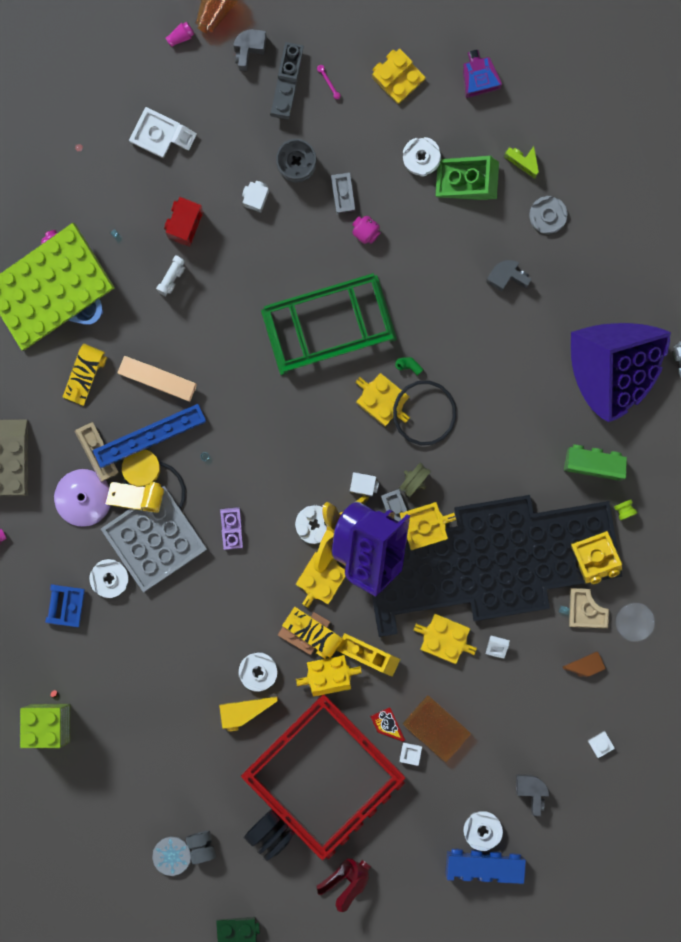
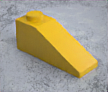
(368, 655)
(241, 712)

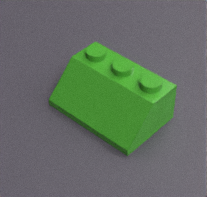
(595, 463)

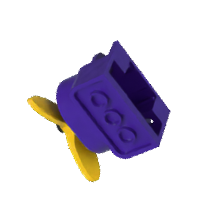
(364, 544)

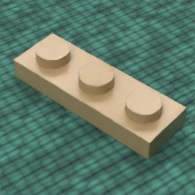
(91, 440)

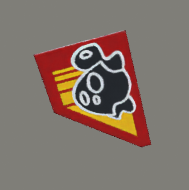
(387, 725)

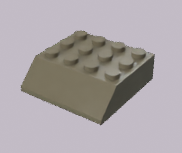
(14, 457)

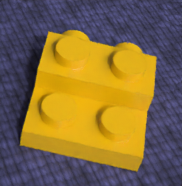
(397, 75)
(597, 558)

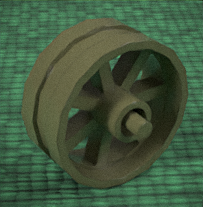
(414, 479)

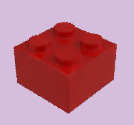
(184, 221)

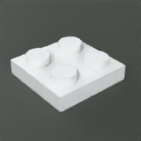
(154, 132)

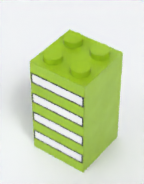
(44, 725)

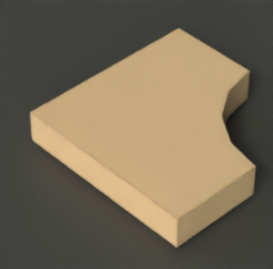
(585, 611)

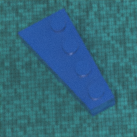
(485, 867)

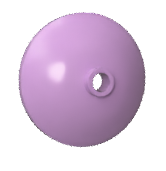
(93, 506)

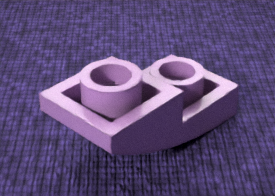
(231, 528)

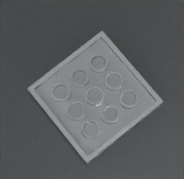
(153, 542)

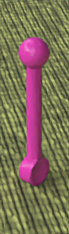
(321, 69)

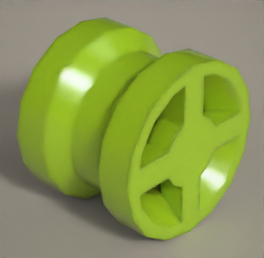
(625, 509)

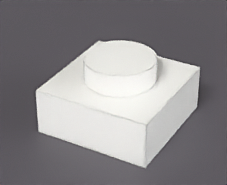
(183, 137)
(497, 647)
(601, 744)
(410, 754)

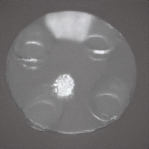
(635, 622)

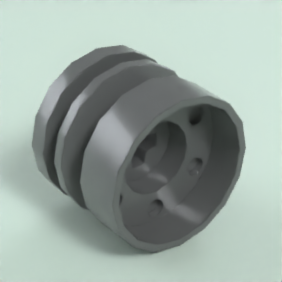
(300, 150)

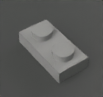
(343, 193)
(394, 502)

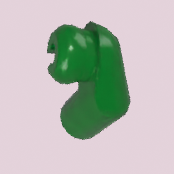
(408, 363)

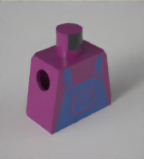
(479, 75)

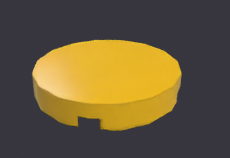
(141, 468)

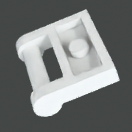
(175, 270)

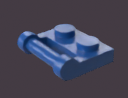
(71, 606)

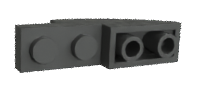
(287, 80)

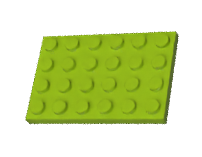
(50, 286)

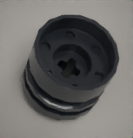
(269, 835)

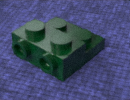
(237, 930)

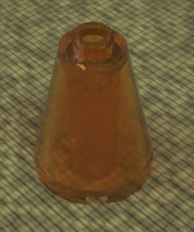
(212, 13)

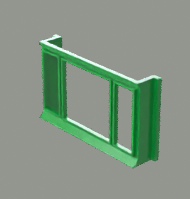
(307, 359)

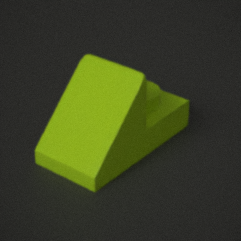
(527, 164)

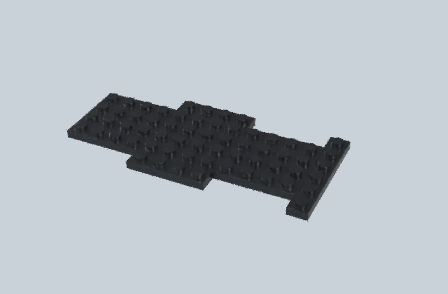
(495, 560)

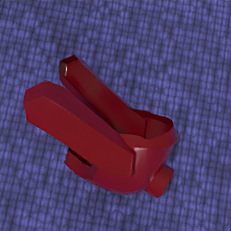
(356, 873)

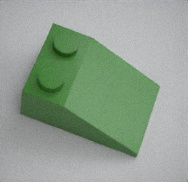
(468, 178)

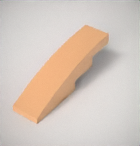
(157, 378)

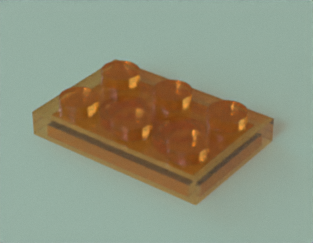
(436, 728)

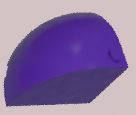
(617, 365)

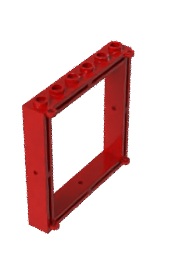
(355, 822)

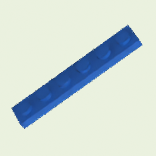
(149, 436)

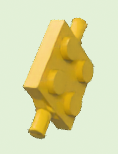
(380, 398)
(426, 525)
(321, 584)
(445, 639)
(328, 675)

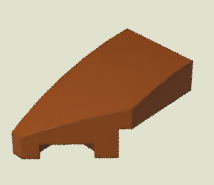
(587, 665)

